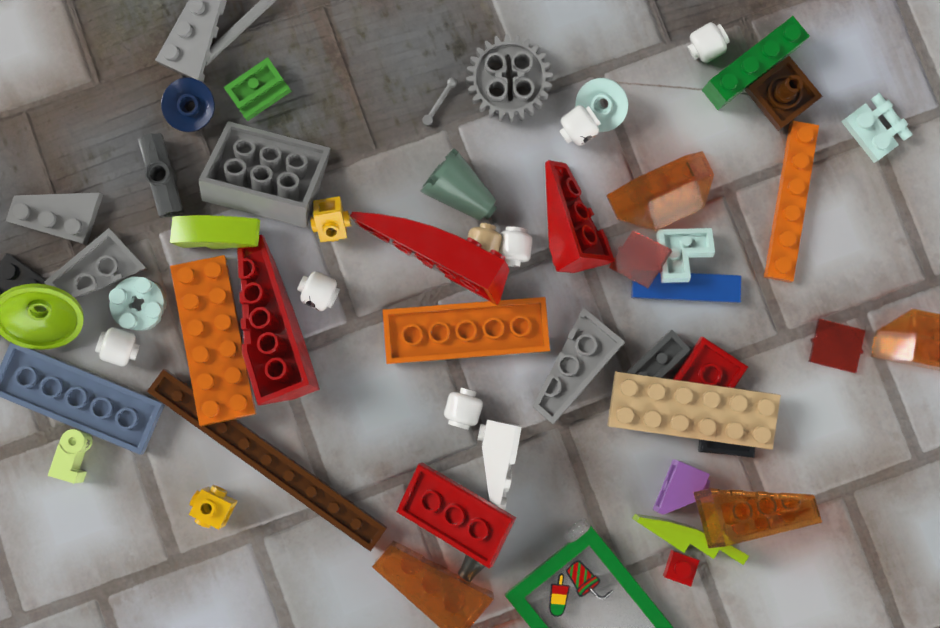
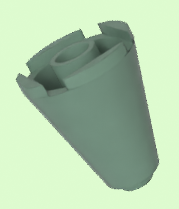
(460, 188)

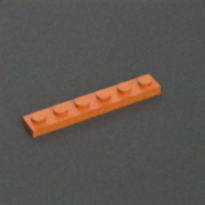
(791, 201)

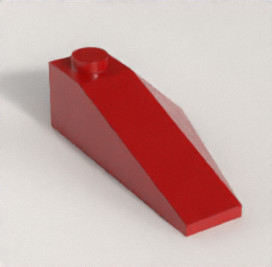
(571, 231)

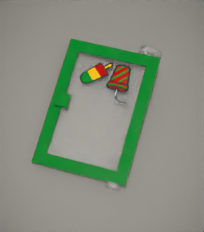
(584, 589)

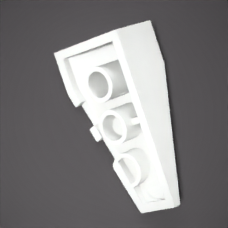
(499, 452)

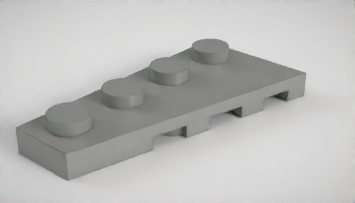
(578, 363)

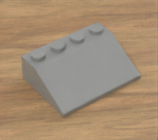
(264, 174)

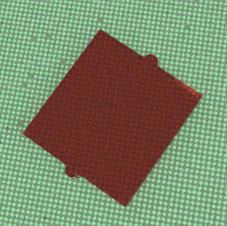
(640, 259)
(837, 346)

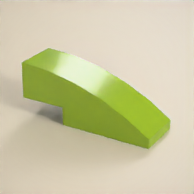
(214, 231)

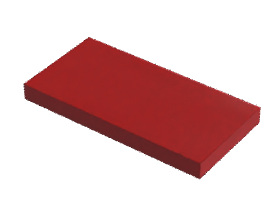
(456, 515)

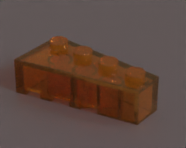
(743, 515)
(432, 587)

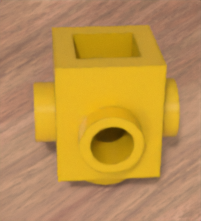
(330, 219)
(212, 507)

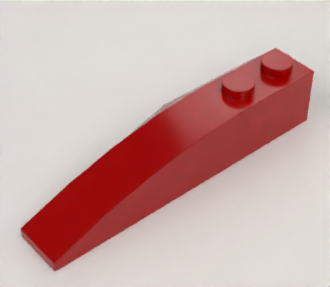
(457, 258)
(271, 333)

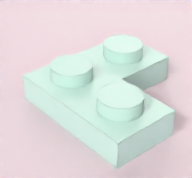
(684, 245)

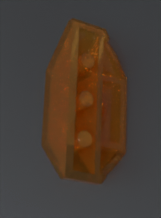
(664, 193)
(910, 340)

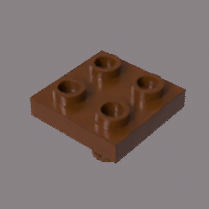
(783, 93)

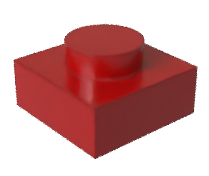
(681, 568)

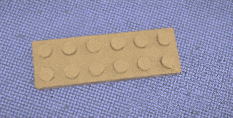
(693, 410)

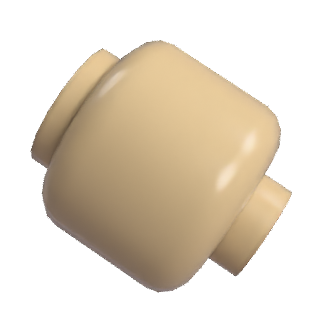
(486, 236)

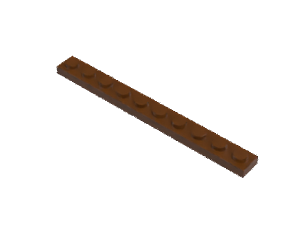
(273, 464)

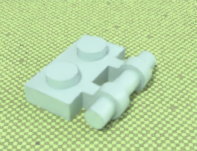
(871, 133)

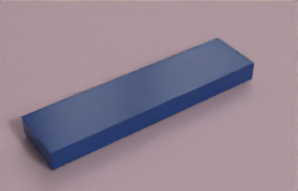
(699, 288)

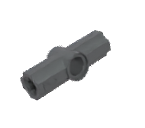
(157, 159)

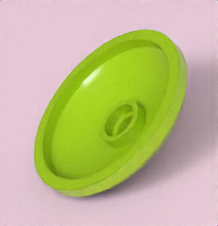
(39, 316)

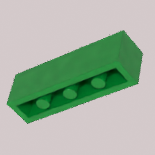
(755, 62)

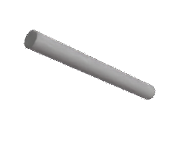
(239, 27)

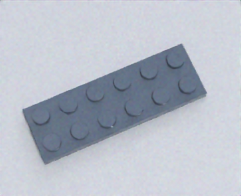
(78, 398)

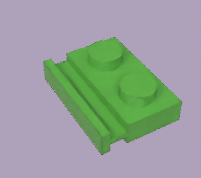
(257, 89)

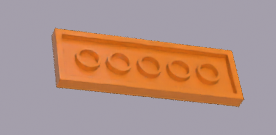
(466, 330)
(212, 340)

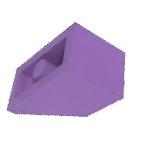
(680, 486)

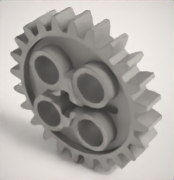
(485, 79)

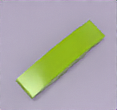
(683, 535)

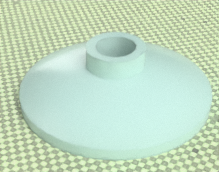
(608, 89)

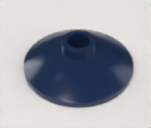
(176, 102)

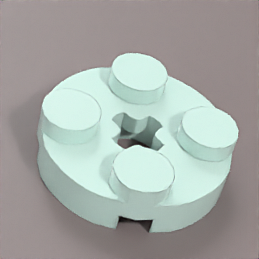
(123, 296)

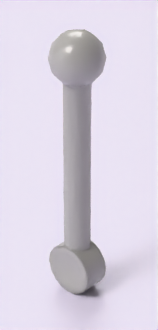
(428, 119)

